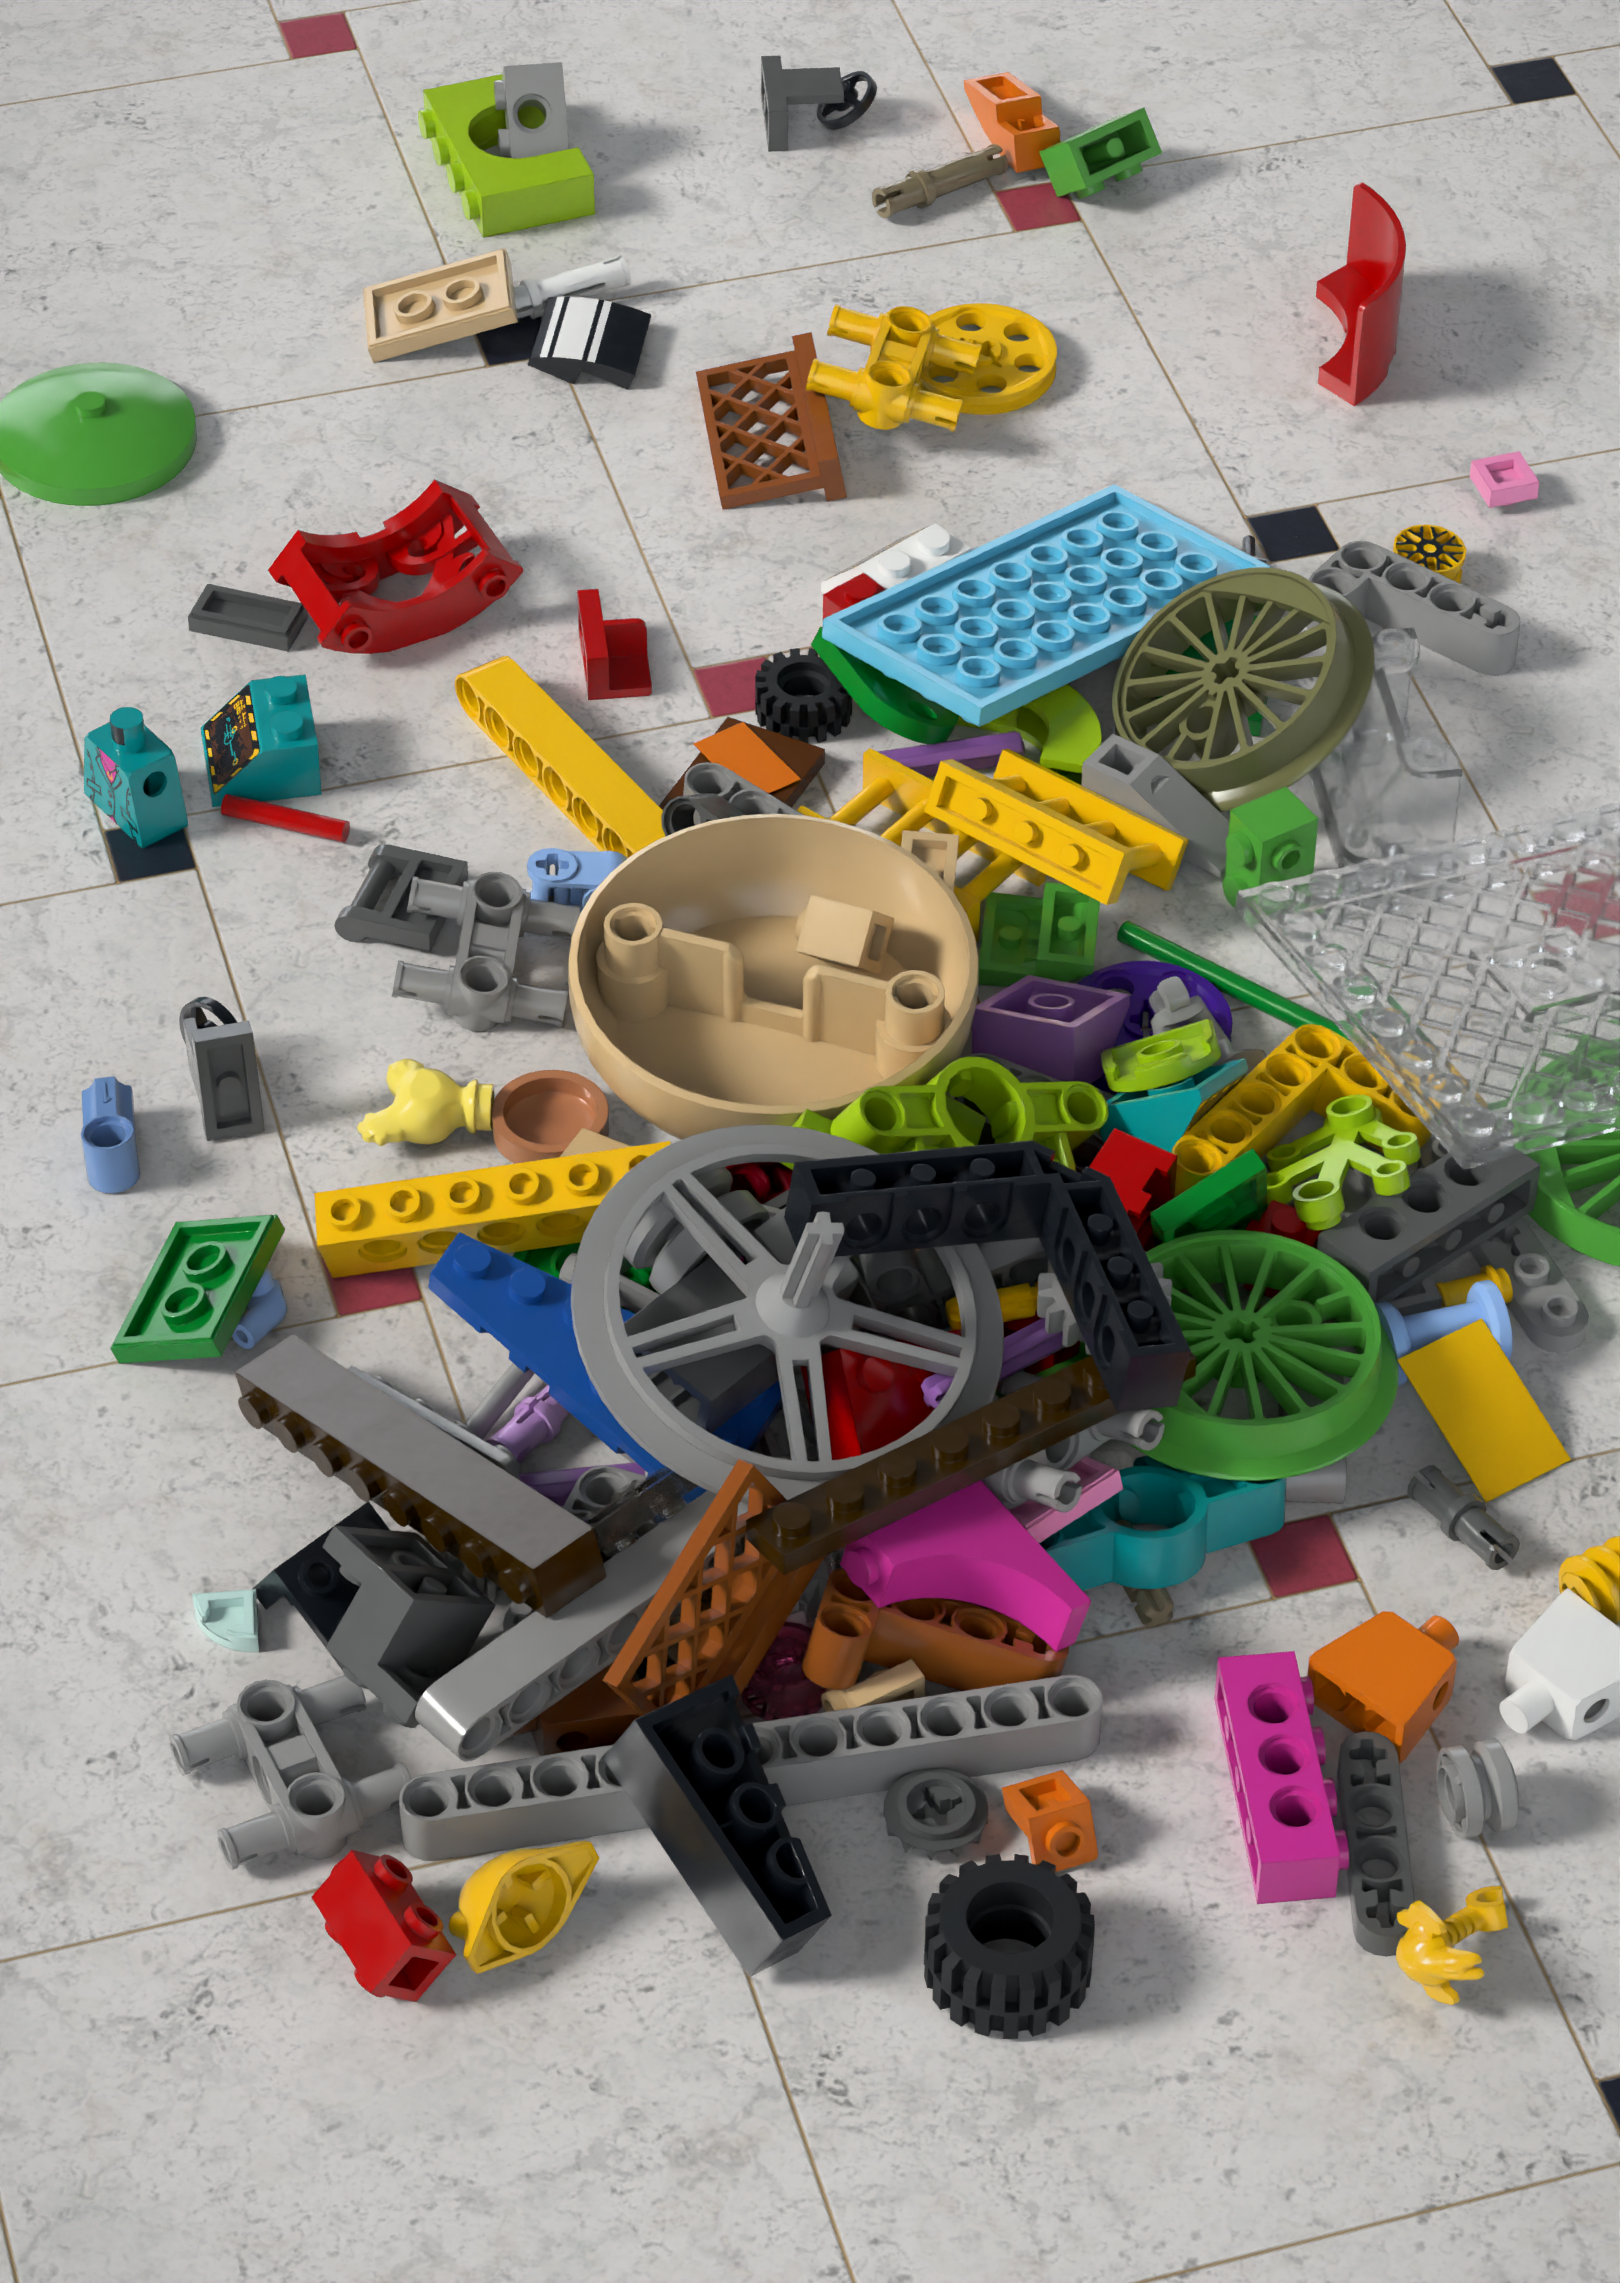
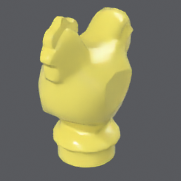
(427, 1106)

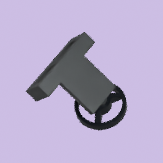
(809, 86)
(222, 1070)

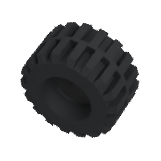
(1008, 1988)

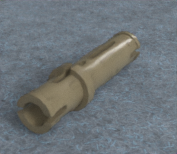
(923, 187)

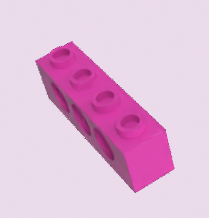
(1278, 1777)

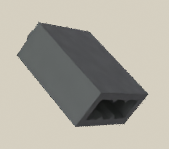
(716, 1386)

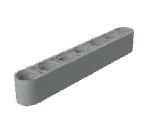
(554, 1655)

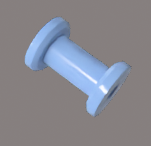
(1420, 1329)

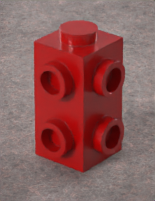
(383, 1925)

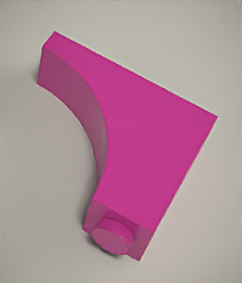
(970, 1553)

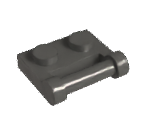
(394, 922)

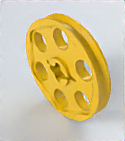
(997, 360)

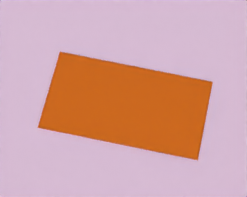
(748, 757)

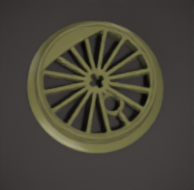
(1215, 697)

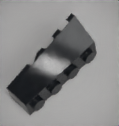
(722, 1823)

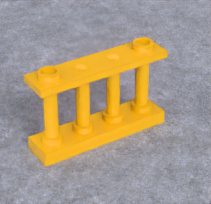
(907, 793)
(1056, 826)

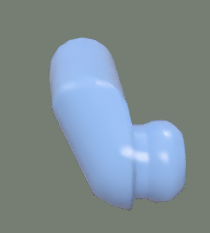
(264, 1312)

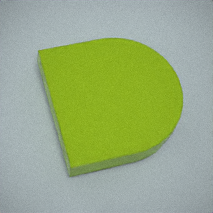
(1161, 1058)

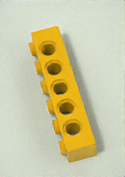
(499, 1205)

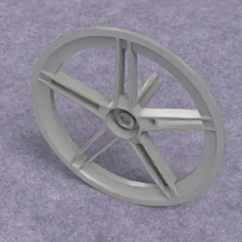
(784, 1310)

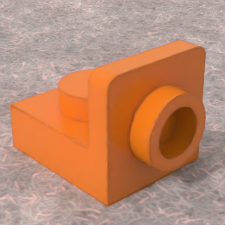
(1054, 1819)

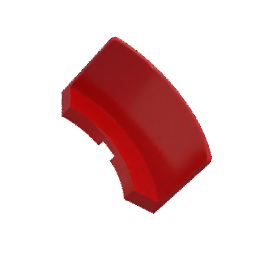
(1365, 298)

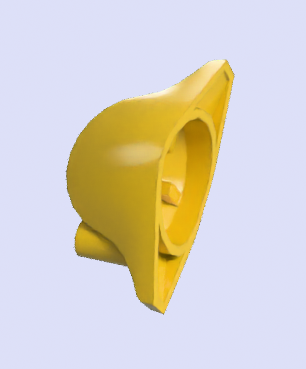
(520, 1902)

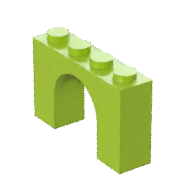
(497, 190)

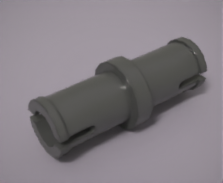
(1463, 1517)

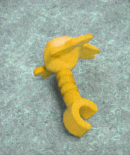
(1428, 1946)

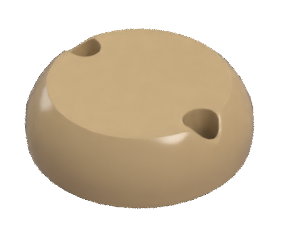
(712, 1015)

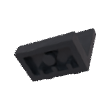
(314, 1580)

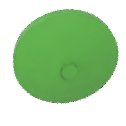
(95, 434)

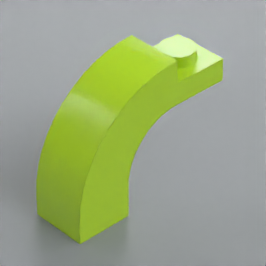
(1058, 725)

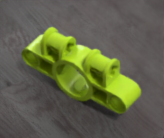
(918, 1119)

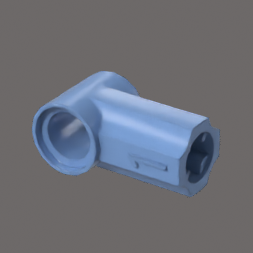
(109, 1136)

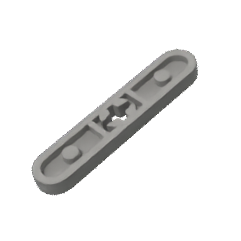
(1541, 1294)

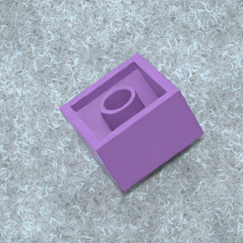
(1050, 1027)

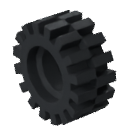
(801, 716)

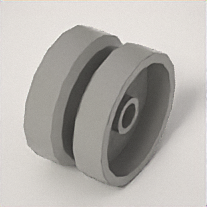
(670, 1248)

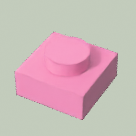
(1504, 479)

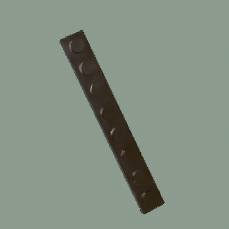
(933, 1466)

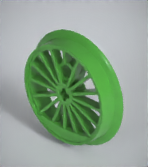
(1271, 1346)

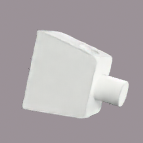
(1564, 1671)

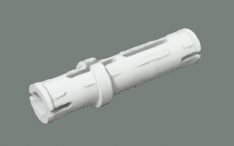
(579, 282)

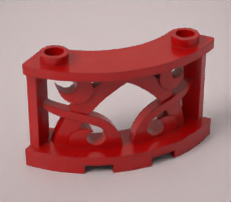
(415, 543)

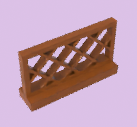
(813, 428)
(745, 1613)

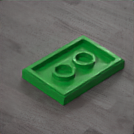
(198, 1289)

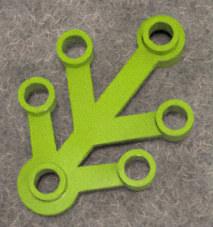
(1347, 1124)

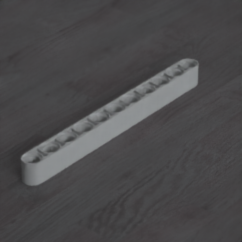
(806, 1755)

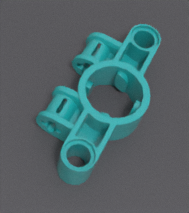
(1199, 1509)

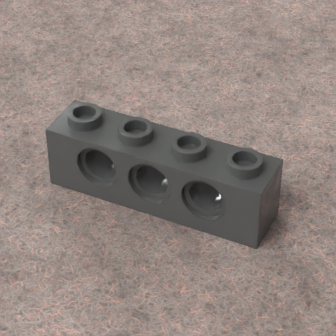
(1432, 1223)

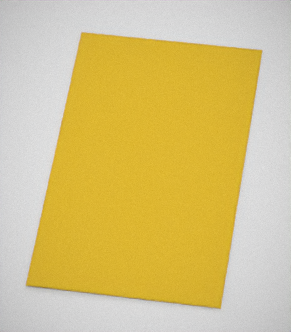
(1484, 1410)

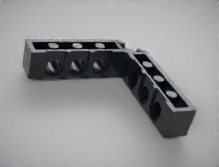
(1014, 1195)

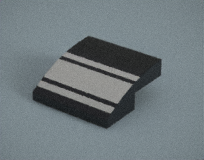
(589, 337)

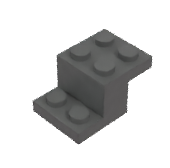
(407, 1618)

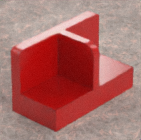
(612, 651)

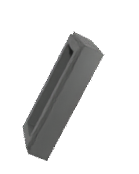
(247, 617)

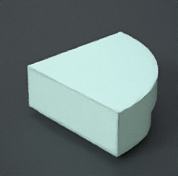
(229, 1618)

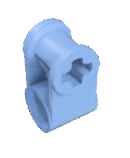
(575, 874)

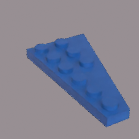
(534, 1321)

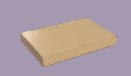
(439, 305)

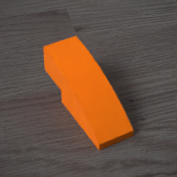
(1012, 118)

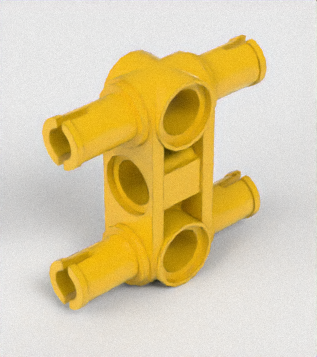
(888, 386)

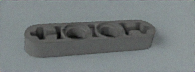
(1372, 1842)

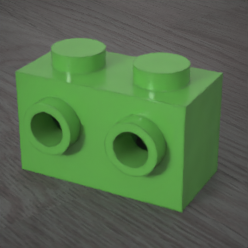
(1101, 152)
(1269, 842)

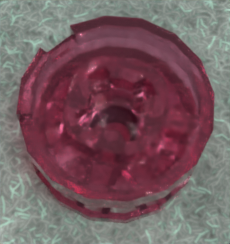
(785, 1689)

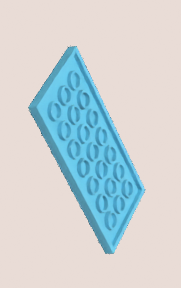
(1033, 604)

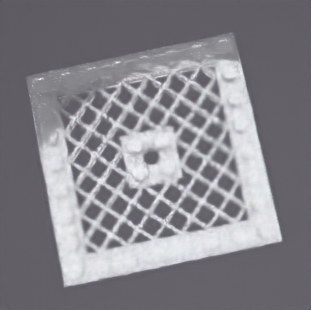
(1517, 917)

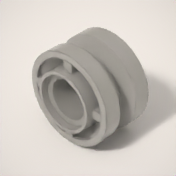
(1477, 1788)

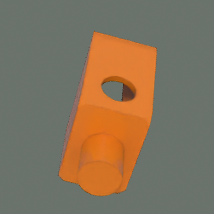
(1387, 1677)

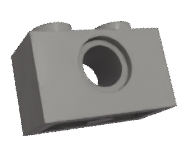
(537, 87)

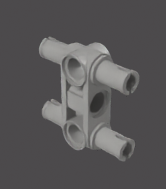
(482, 983)
(1045, 1474)
(294, 1772)

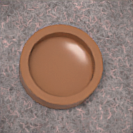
(544, 1112)

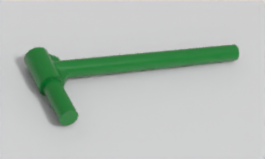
(1222, 978)

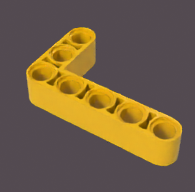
(1296, 1077)

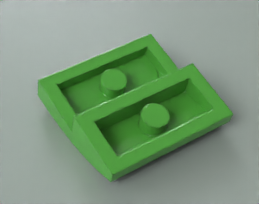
(1038, 936)

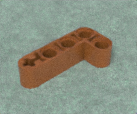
(944, 1637)

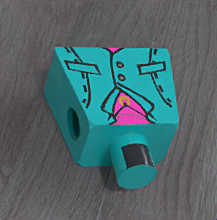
(134, 778)

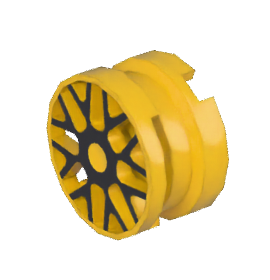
(1432, 548)

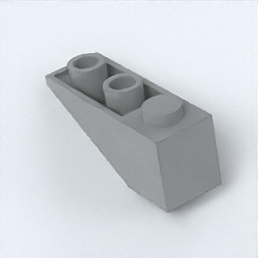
(1158, 792)

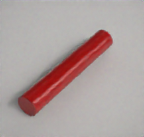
(285, 818)

